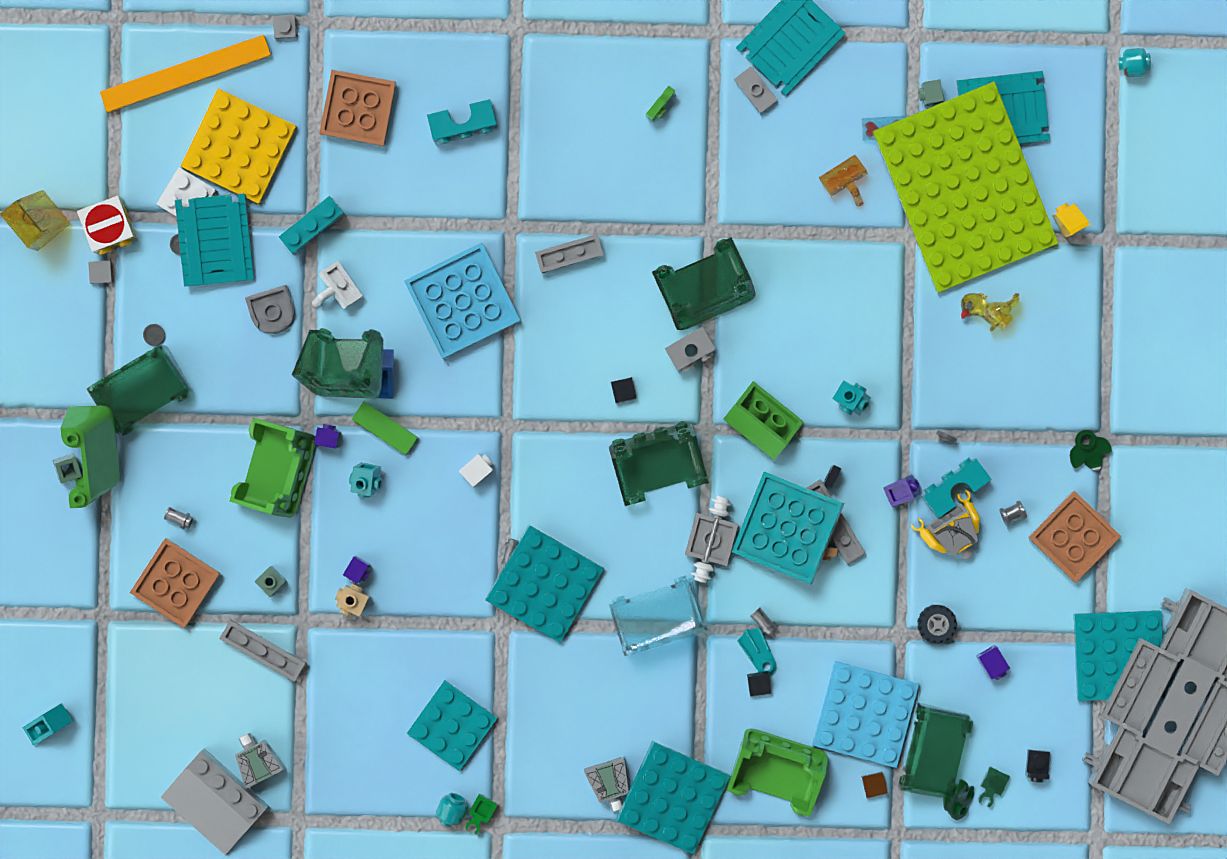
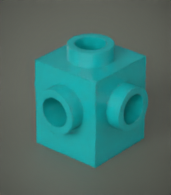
(852, 398)
(365, 479)

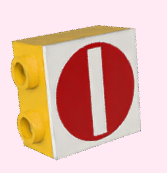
(107, 225)

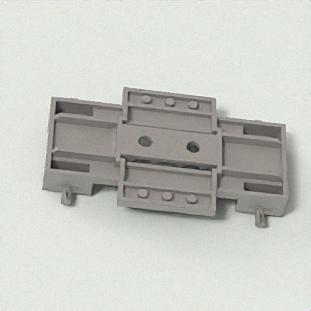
(1148, 769)

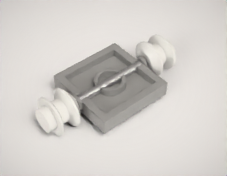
(711, 539)

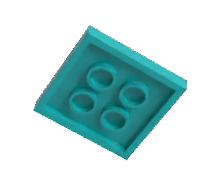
(452, 725)

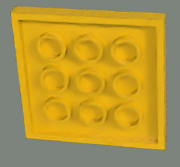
(238, 146)

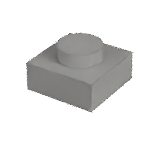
(284, 26)

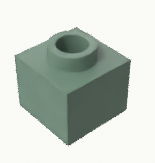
(931, 92)
(69, 474)
(278, 581)

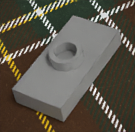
(755, 89)

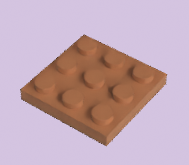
(357, 108)
(1074, 536)
(175, 582)

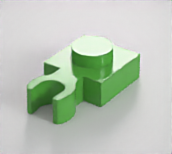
(657, 108)

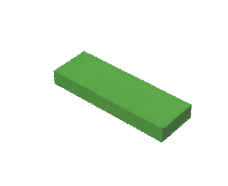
(384, 428)

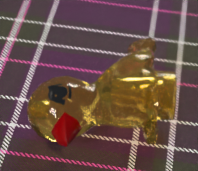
(994, 313)

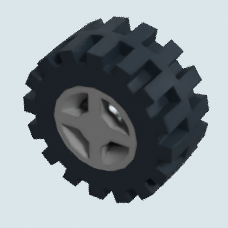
(944, 624)

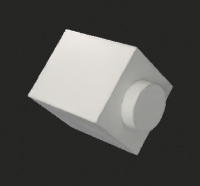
(477, 469)

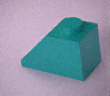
(47, 724)

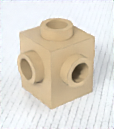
(360, 600)

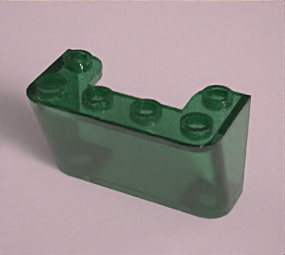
(657, 461)

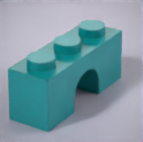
(481, 120)
(311, 224)
(939, 496)

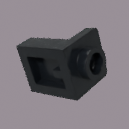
(1037, 765)

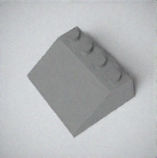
(214, 801)

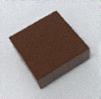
(874, 784)

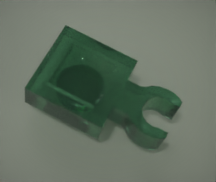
(994, 782)

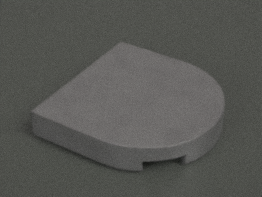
(271, 310)

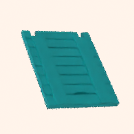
(790, 41)
(1022, 100)
(214, 240)

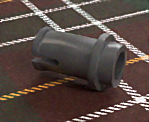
(178, 518)
(510, 546)
(763, 621)

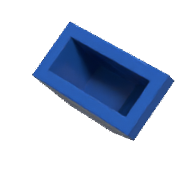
(388, 365)

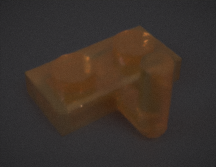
(843, 177)

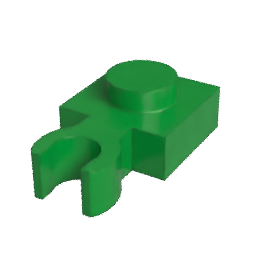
(482, 811)

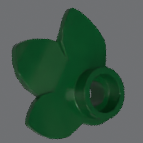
(1091, 453)
(957, 803)

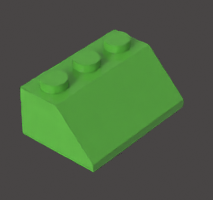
(763, 420)

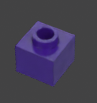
(327, 436)
(357, 570)

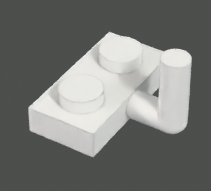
(339, 285)

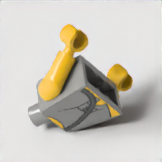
(954, 530)

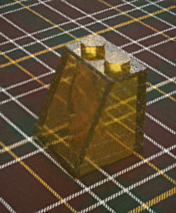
(35, 219)

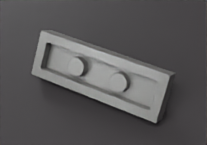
(569, 253)

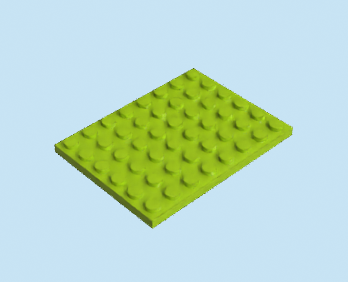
(965, 187)

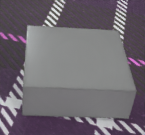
(100, 272)

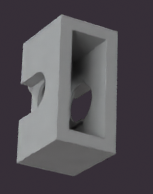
(677, 350)

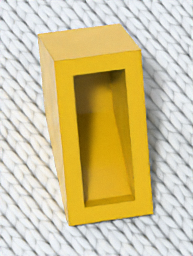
(1070, 219)

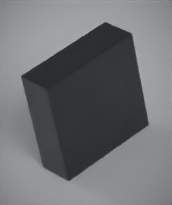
(623, 390)
(832, 476)
(759, 683)

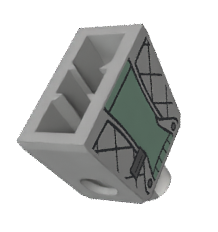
(257, 761)
(609, 781)

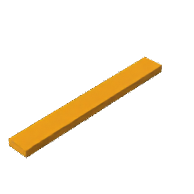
(185, 73)

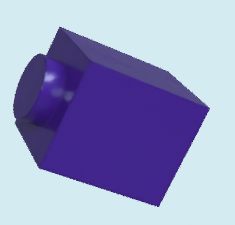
(993, 662)

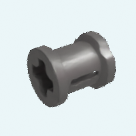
(1013, 513)

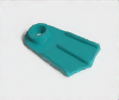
(757, 649)

